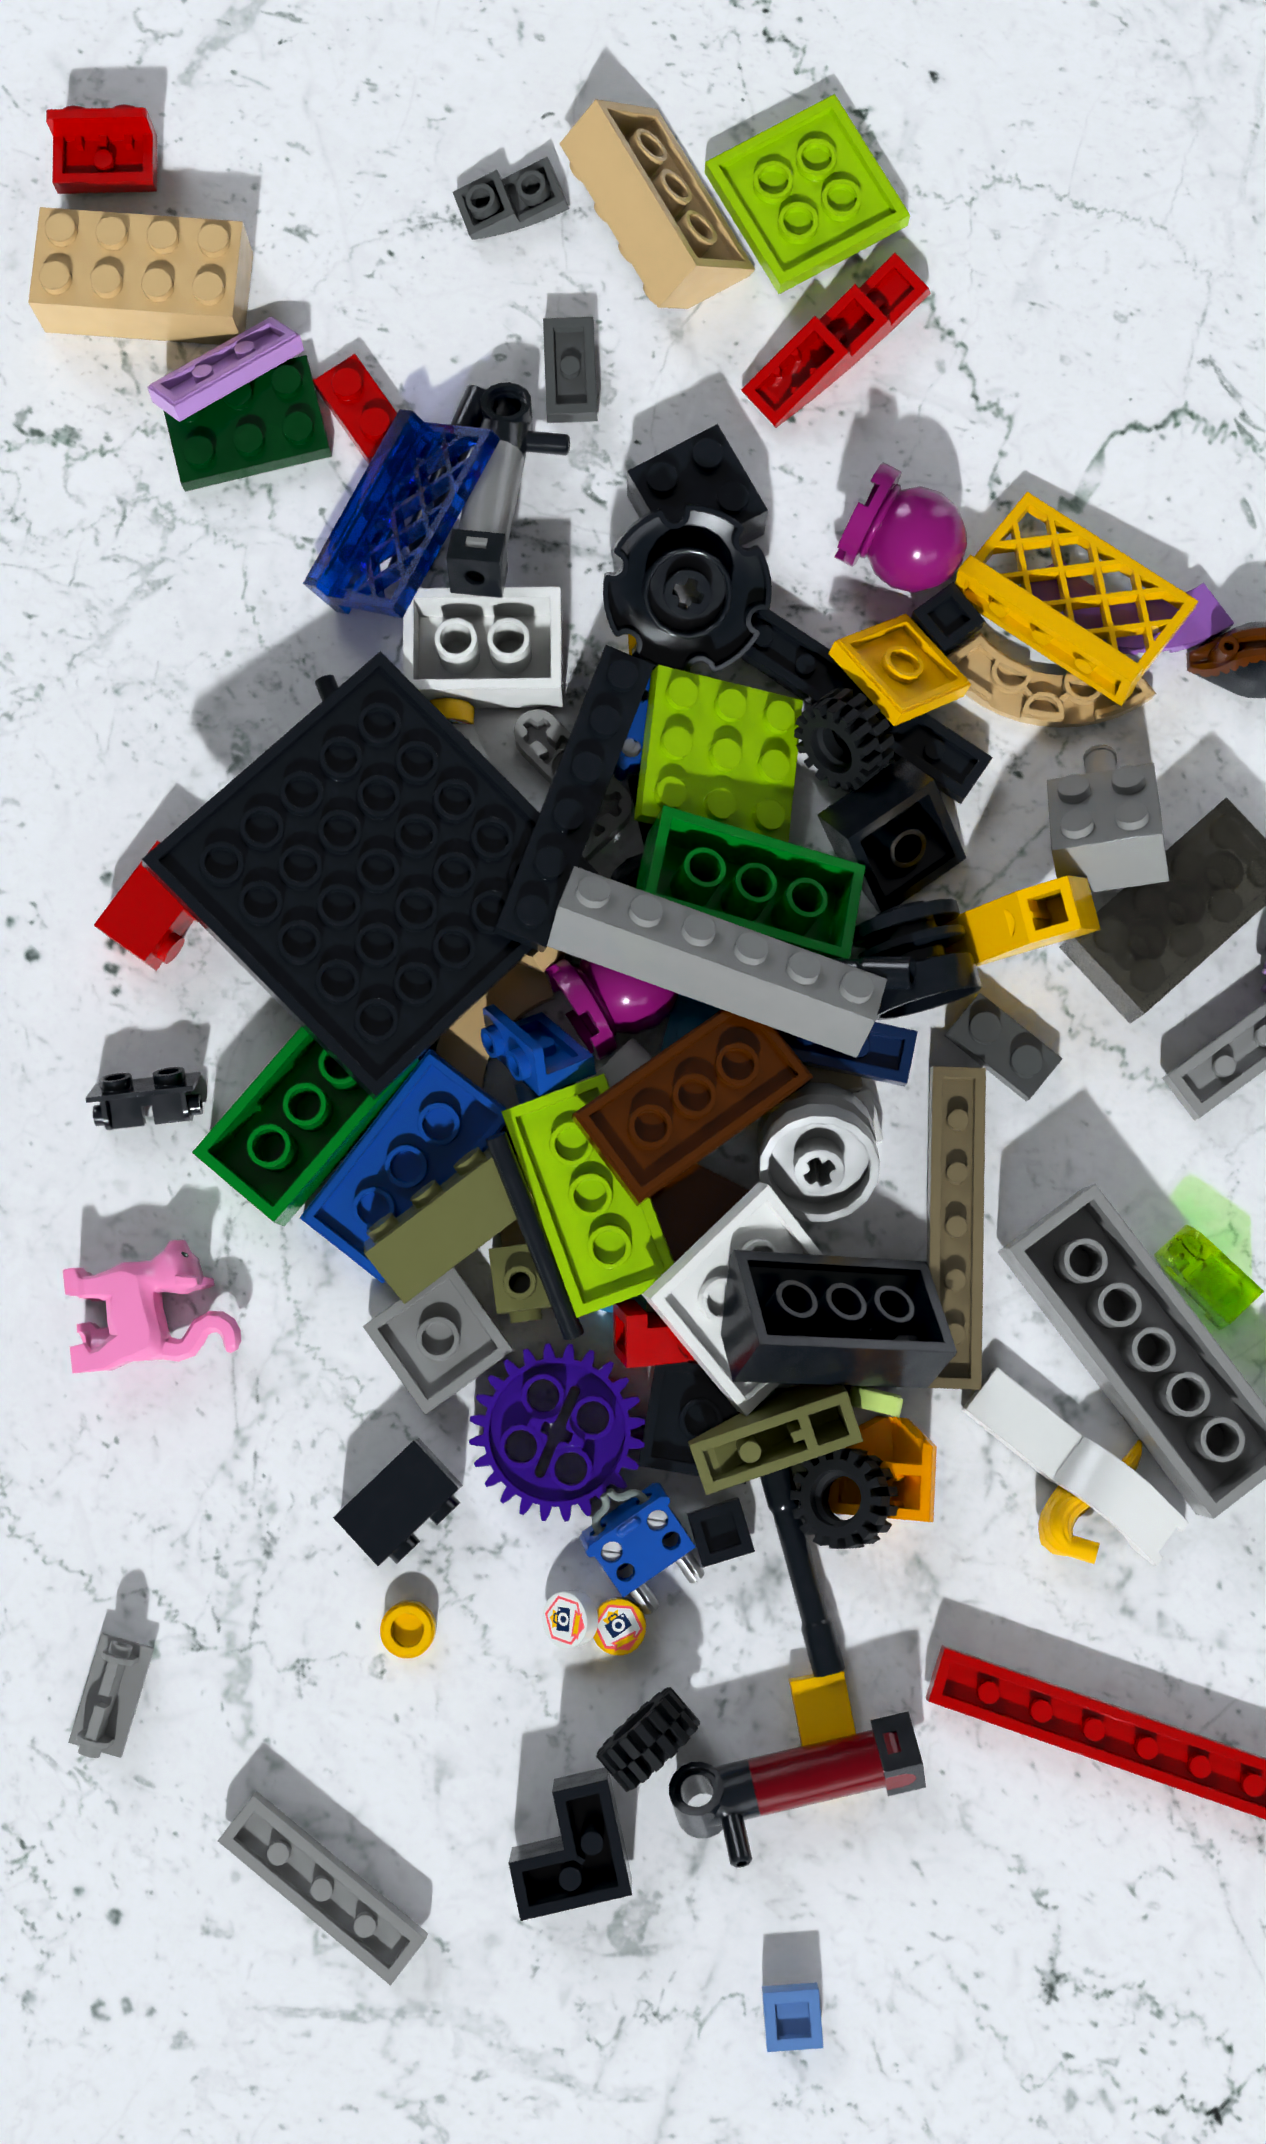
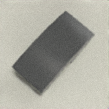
(512, 203)

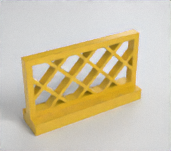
(1055, 634)

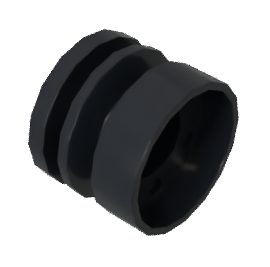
(921, 933)

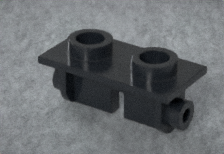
(125, 1097)

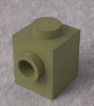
(517, 1284)

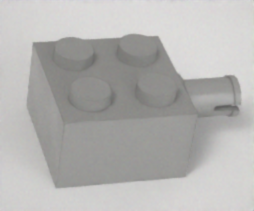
(1107, 824)

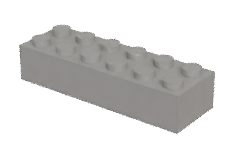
(1145, 1349)

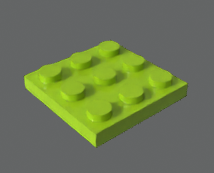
(806, 193)
(718, 752)

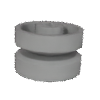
(819, 1152)

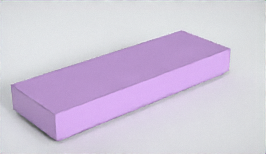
(225, 368)

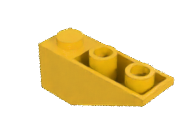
(1027, 920)

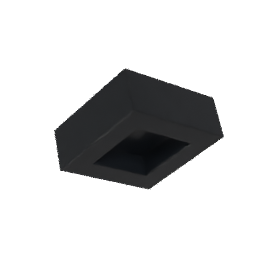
(948, 618)
(720, 1532)

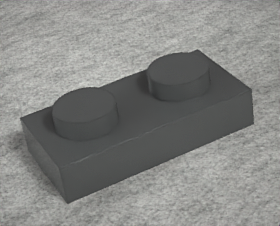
(570, 369)
(1003, 1047)

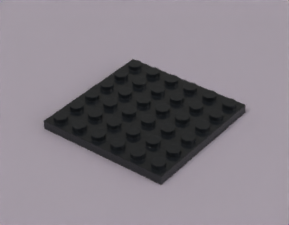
(361, 872)

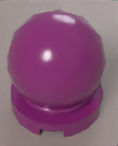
(906, 534)
(608, 1003)

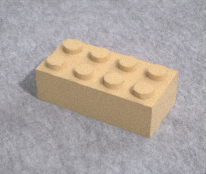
(140, 276)

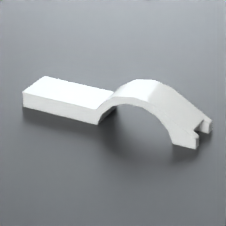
(1075, 1463)

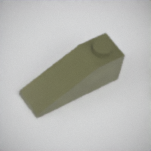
(776, 1435)

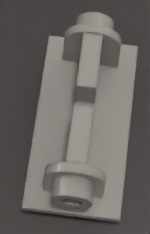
(110, 1696)

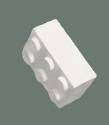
(486, 647)

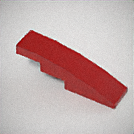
(835, 341)

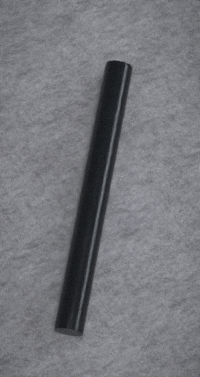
(534, 1234)

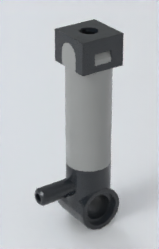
(480, 544)

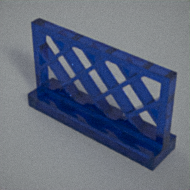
(383, 502)

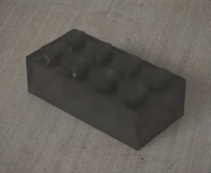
(1168, 928)

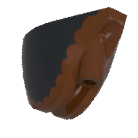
(1234, 660)

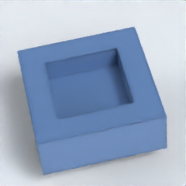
(792, 2017)

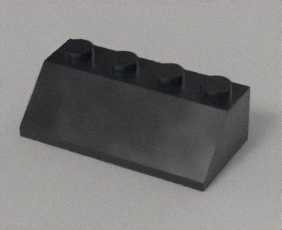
(833, 1321)

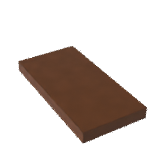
(690, 1101)

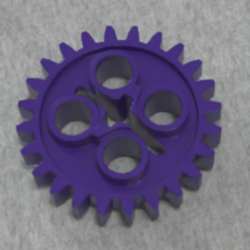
(512, 1411)

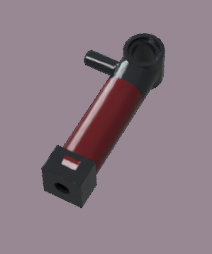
(794, 1779)

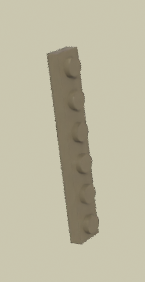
(957, 1214)

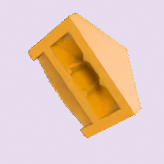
(911, 1461)

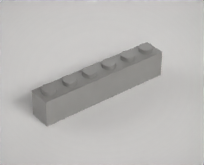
(716, 962)

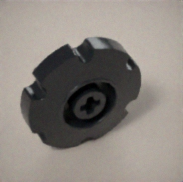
(668, 552)

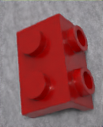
(103, 149)

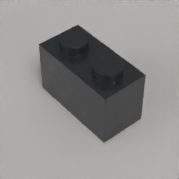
(400, 1502)

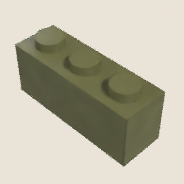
(440, 1226)

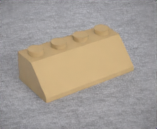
(654, 204)

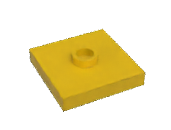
(899, 669)

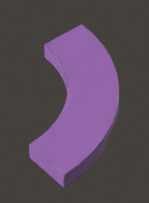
(1202, 625)

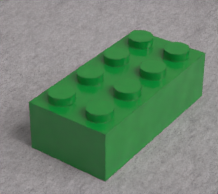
(753, 881)
(291, 1128)

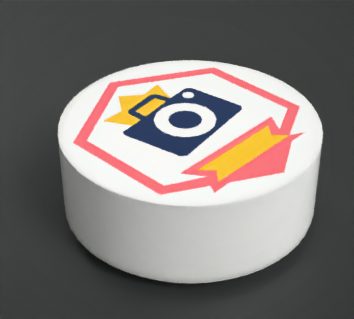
(570, 1619)

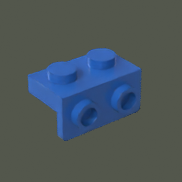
(536, 1051)

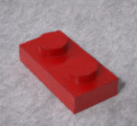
(357, 404)

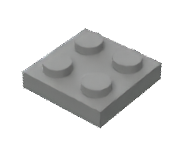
(438, 1340)

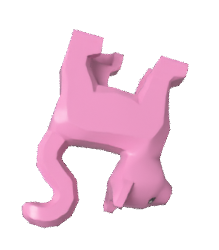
(136, 1312)

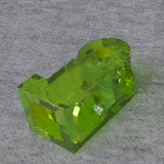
(1207, 1276)

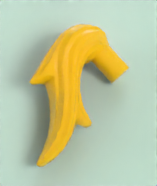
(1062, 1512)

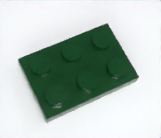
(252, 429)

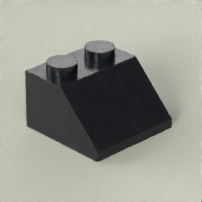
(896, 831)

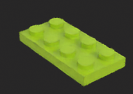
(594, 1228)

